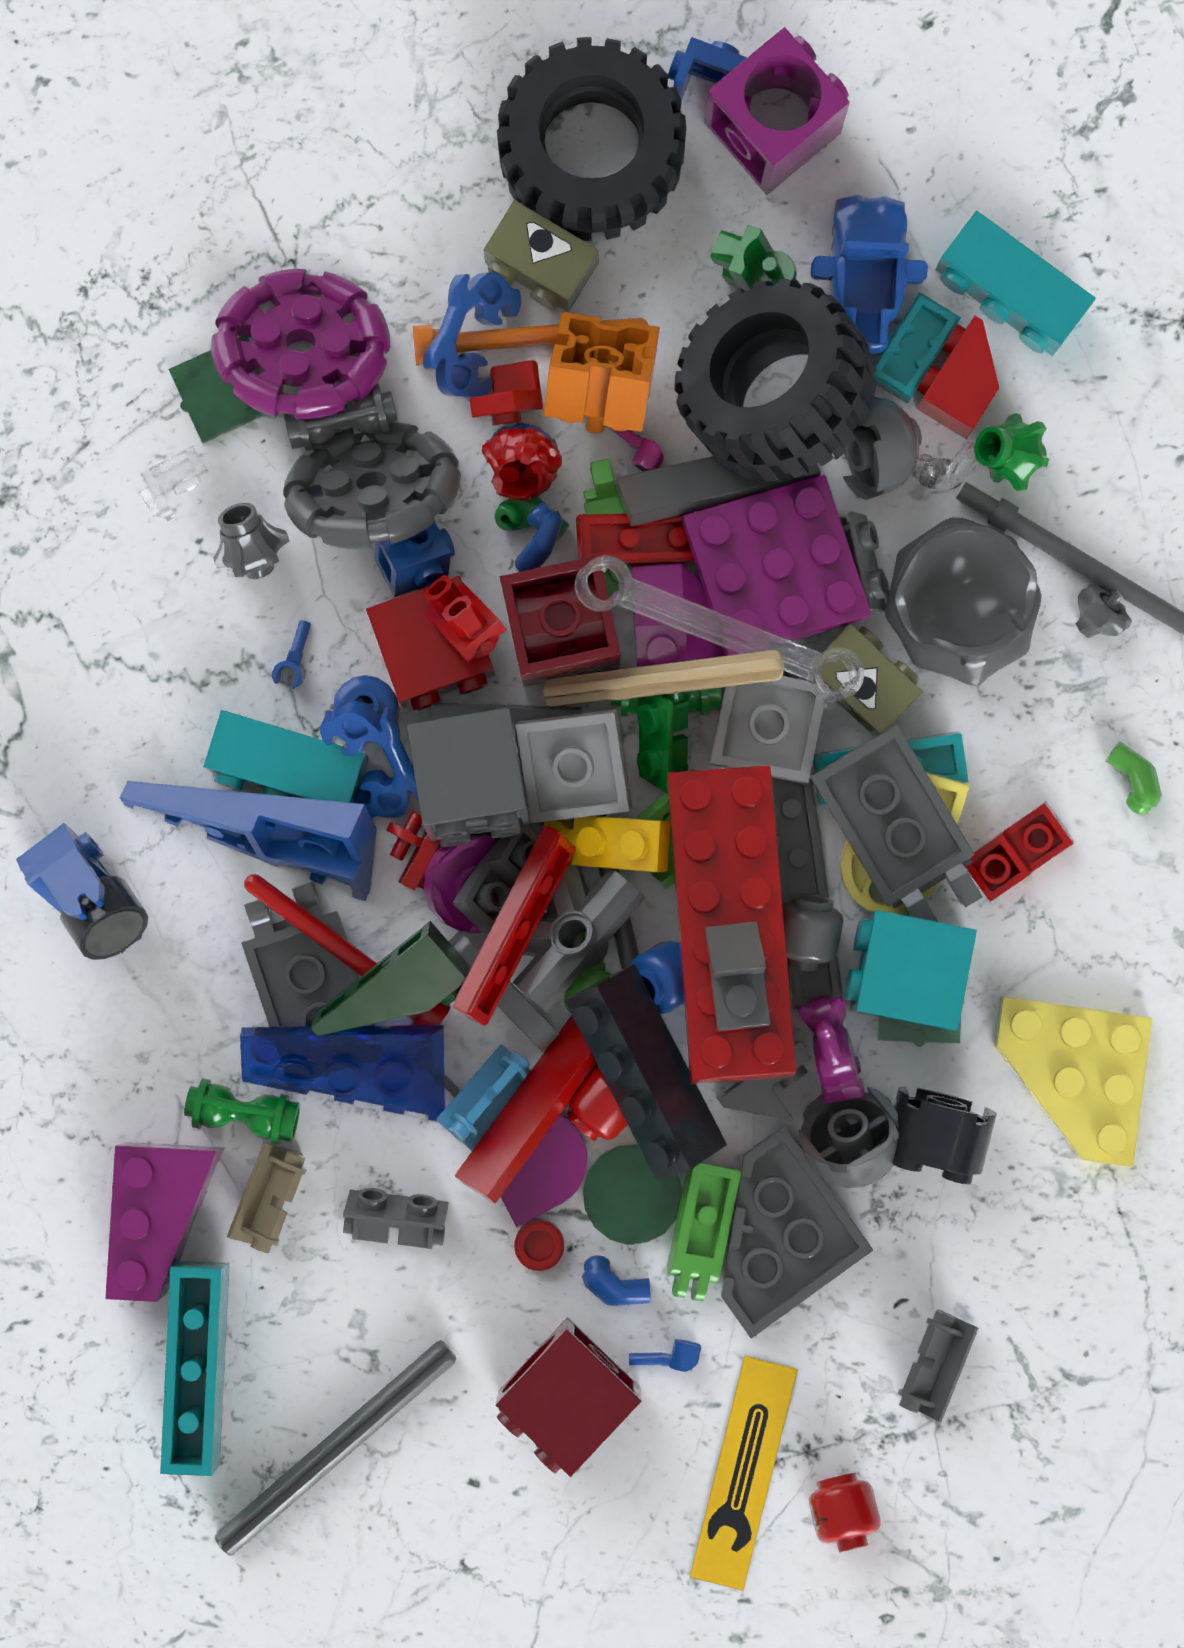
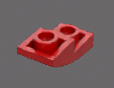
(1018, 851)

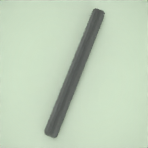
(335, 1448)

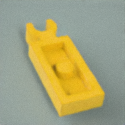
(617, 842)

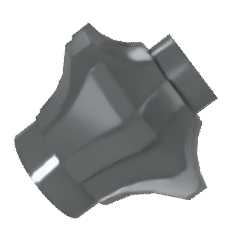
(248, 542)

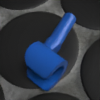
(294, 656)
(683, 1357)

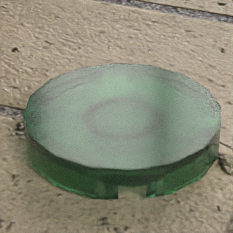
(627, 1199)

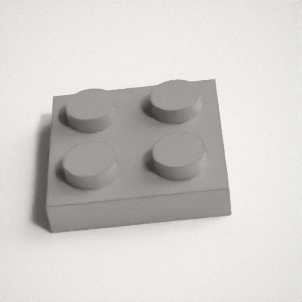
(769, 726)
(574, 766)

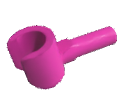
(648, 451)

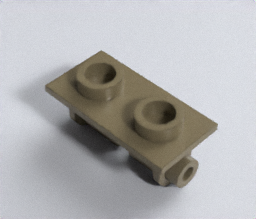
(269, 1186)

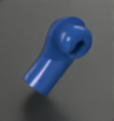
(542, 544)
(610, 1288)

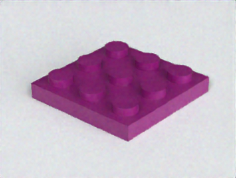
(778, 561)

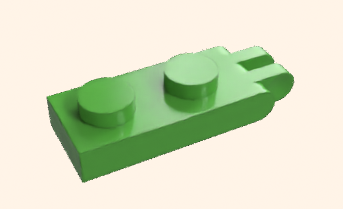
(702, 1228)

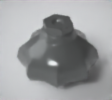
(1101, 612)

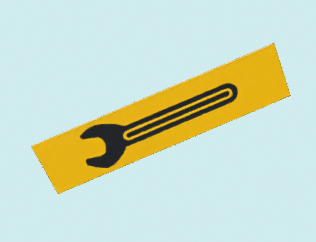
(743, 1473)

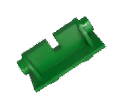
(658, 748)

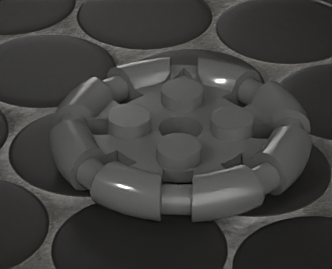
(372, 484)

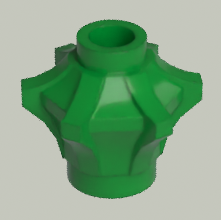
(1012, 450)

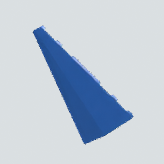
(291, 831)

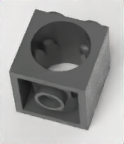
(469, 776)

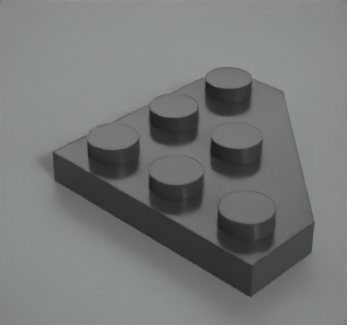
(784, 1235)

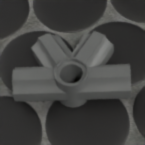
(568, 915)

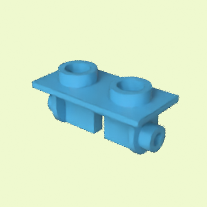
(484, 1096)

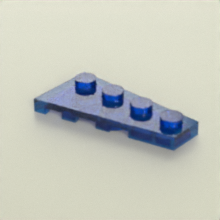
(370, 1064)

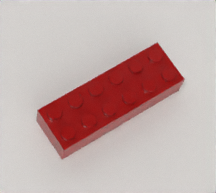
(726, 877)

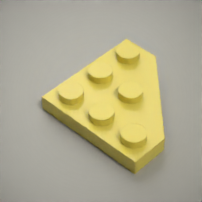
(1081, 1071)

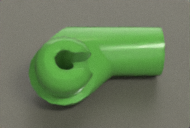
(1142, 776)

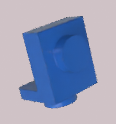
(703, 61)

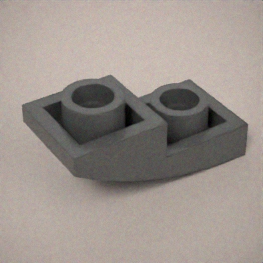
(493, 879)

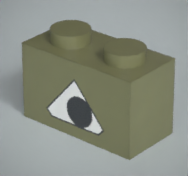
(540, 257)
(886, 686)

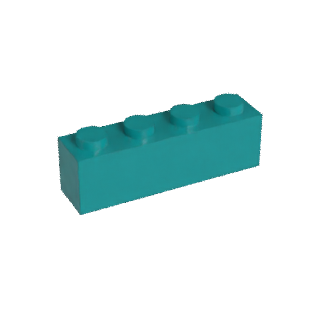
(194, 1368)

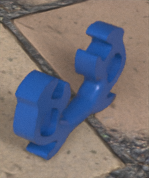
(488, 295)
(355, 725)

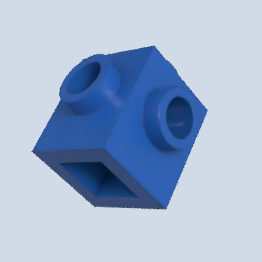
(415, 561)

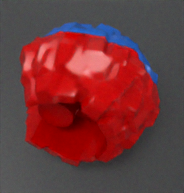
(522, 460)

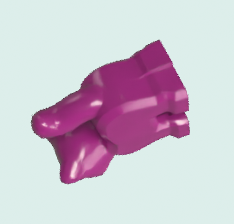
(833, 1049)

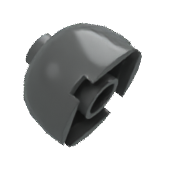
(882, 450)
(848, 1139)

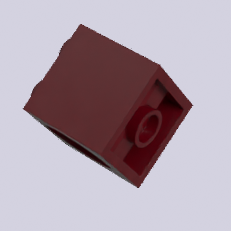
(553, 628)
(567, 1399)

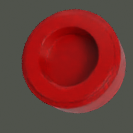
(539, 1245)

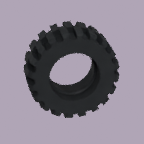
(606, 78)
(747, 338)

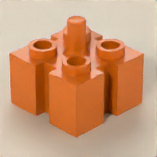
(601, 373)

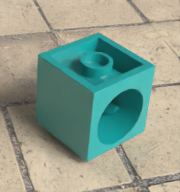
(911, 969)

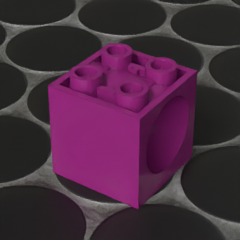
(768, 153)

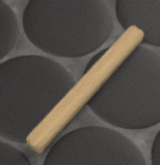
(664, 679)

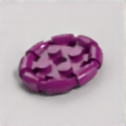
(300, 319)

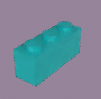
(1013, 284)
(281, 761)

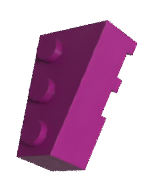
(152, 1214)

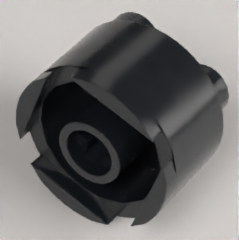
(941, 1134)

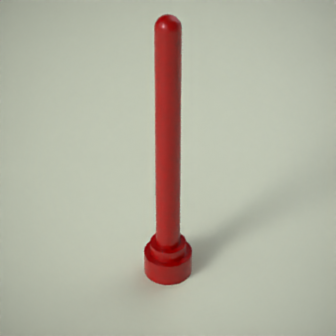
(327, 938)

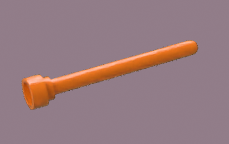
(498, 338)

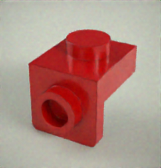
(514, 392)

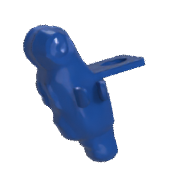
(869, 264)

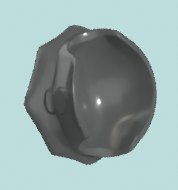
(963, 600)

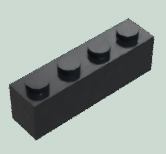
(646, 1073)

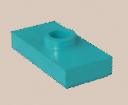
(914, 347)

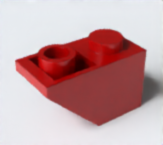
(964, 384)

